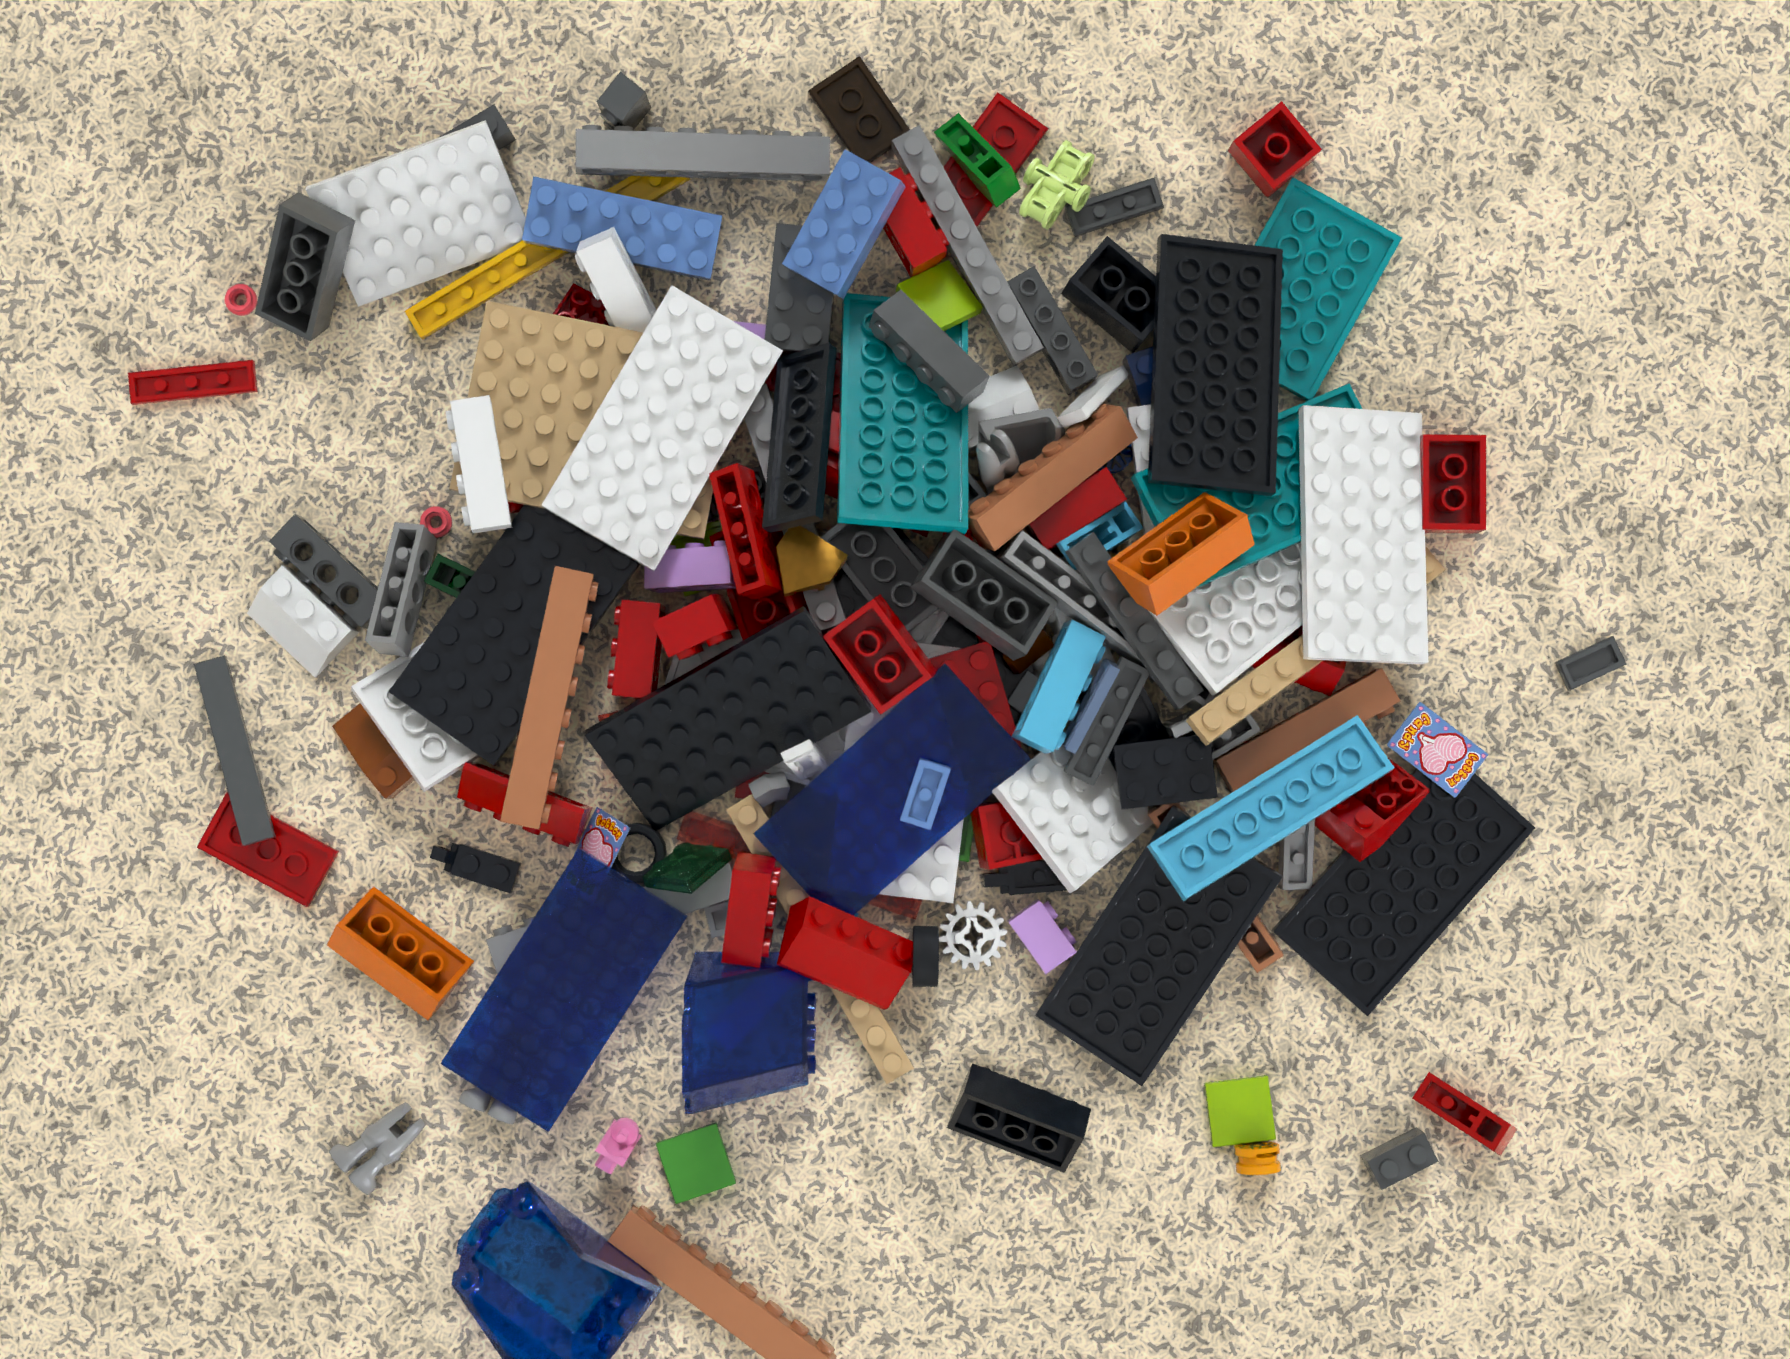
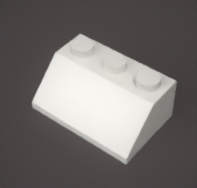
(1003, 396)
(300, 620)

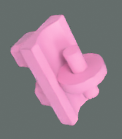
(617, 1144)

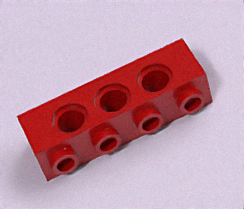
(745, 539)

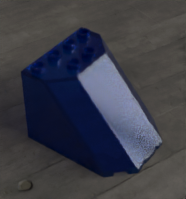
(744, 1031)
(547, 1280)

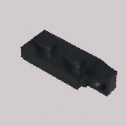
(478, 866)
(1024, 879)

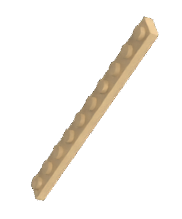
(1265, 682)
(865, 1018)

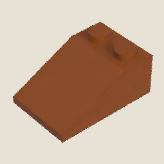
(373, 752)

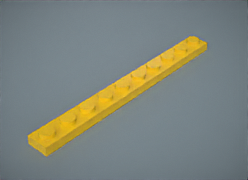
(512, 266)

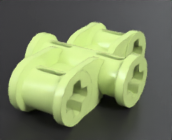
(1056, 184)

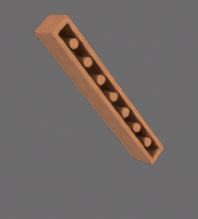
(547, 698)
(714, 1290)

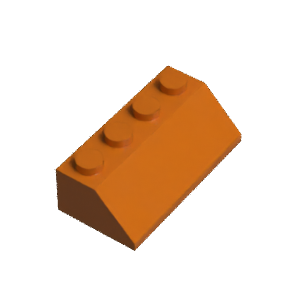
(1182, 552)
(399, 953)

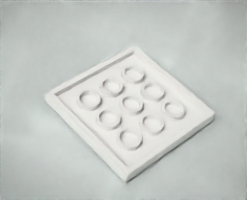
(419, 743)
(1068, 820)

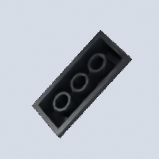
(1019, 1118)

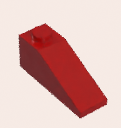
(1465, 1113)

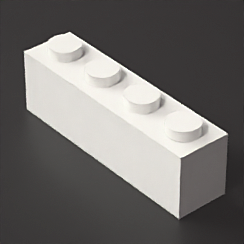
(615, 281)
(480, 464)

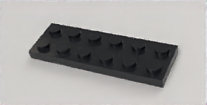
(799, 438)

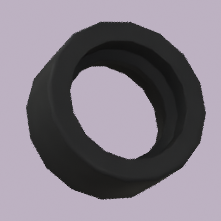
(659, 849)
(925, 956)

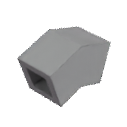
(770, 788)

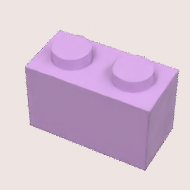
(1042, 935)

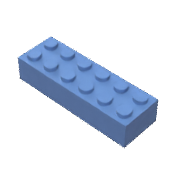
(651, 231)

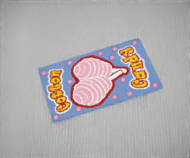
(1437, 749)
(603, 836)

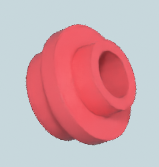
(232, 294)
(438, 511)

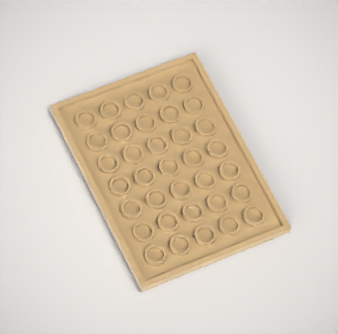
(544, 391)

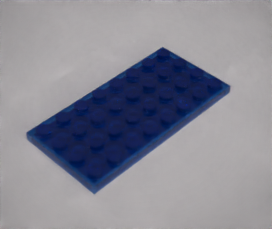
(845, 825)
(564, 989)

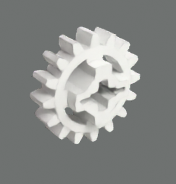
(988, 933)

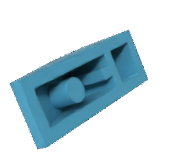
(1110, 529)

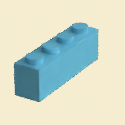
(1059, 687)

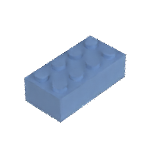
(844, 224)

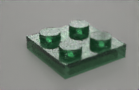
(687, 868)

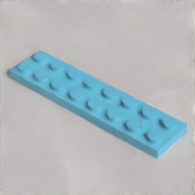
(1270, 807)

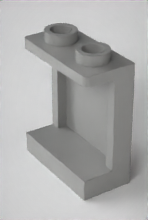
(1026, 430)

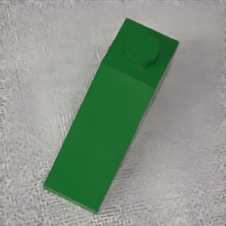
(978, 160)

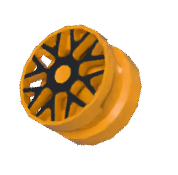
(1257, 1158)

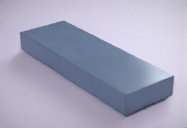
(1090, 705)

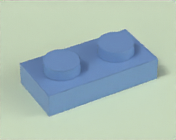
(925, 793)

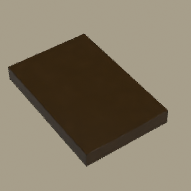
(859, 110)

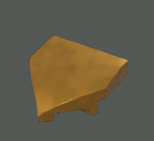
(806, 561)

